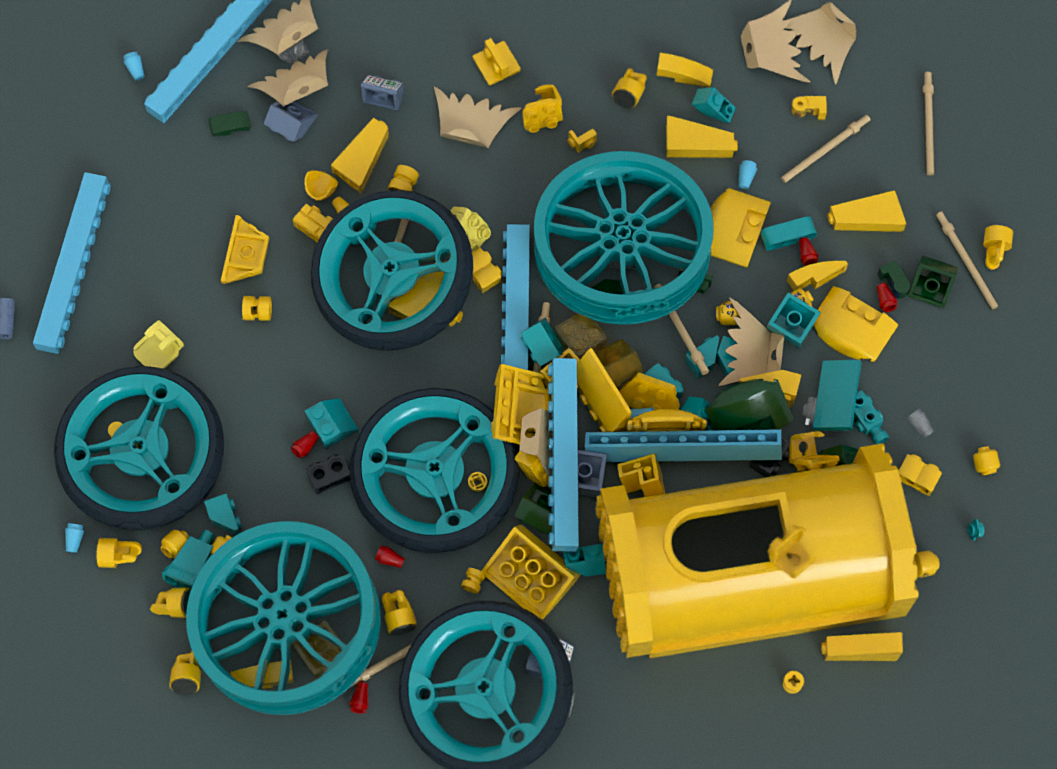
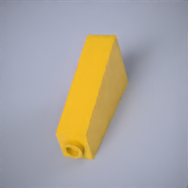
(696, 140)
(360, 156)
(871, 213)
(417, 297)
(863, 647)

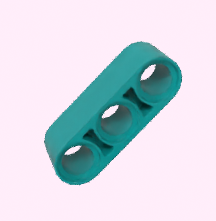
(788, 233)

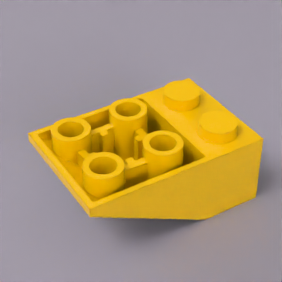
(788, 381)

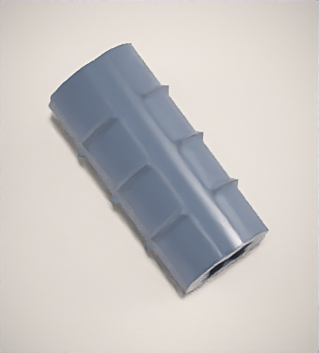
(6, 318)

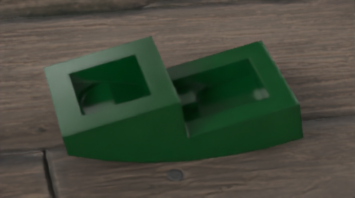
(229, 122)

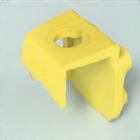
(473, 225)
(158, 346)

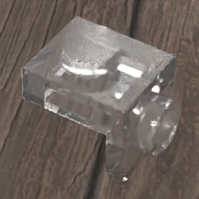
(294, 52)
(809, 411)

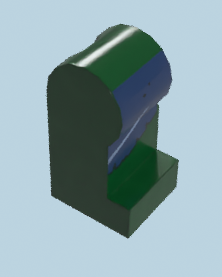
(895, 278)

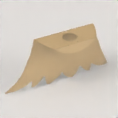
(286, 30)
(825, 35)
(771, 44)
(297, 82)
(470, 122)
(753, 347)
(539, 442)

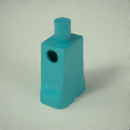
(189, 561)

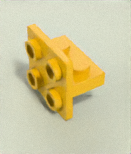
(496, 62)

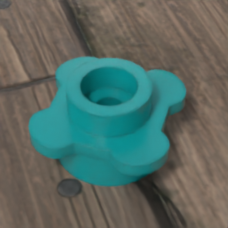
(975, 529)

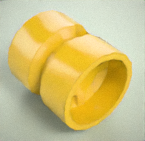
(404, 178)
(263, 311)

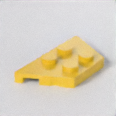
(245, 252)
(649, 392)

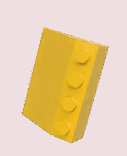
(601, 395)
(530, 572)

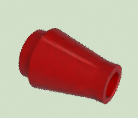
(807, 252)
(886, 298)
(303, 445)
(389, 557)
(359, 699)

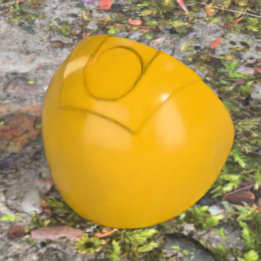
(320, 185)

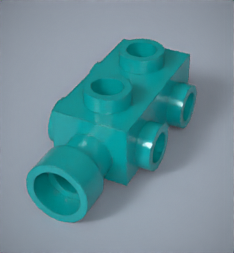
(869, 426)

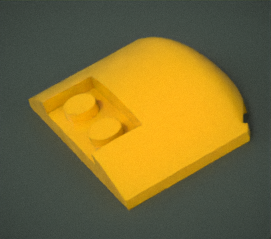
(737, 226)
(853, 326)
(516, 396)
(666, 421)

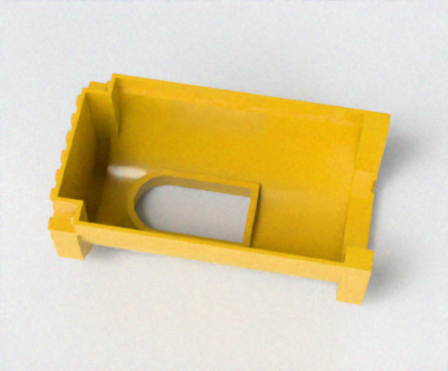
(851, 523)

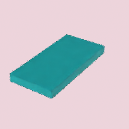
(837, 395)

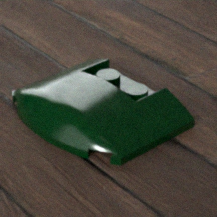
(750, 406)

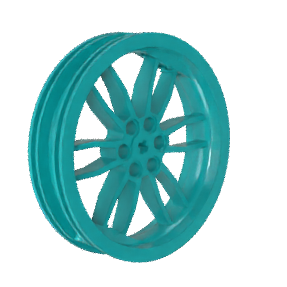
(623, 237)
(222, 569)

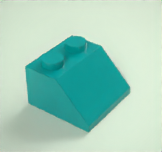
(793, 320)
(541, 342)
(331, 421)

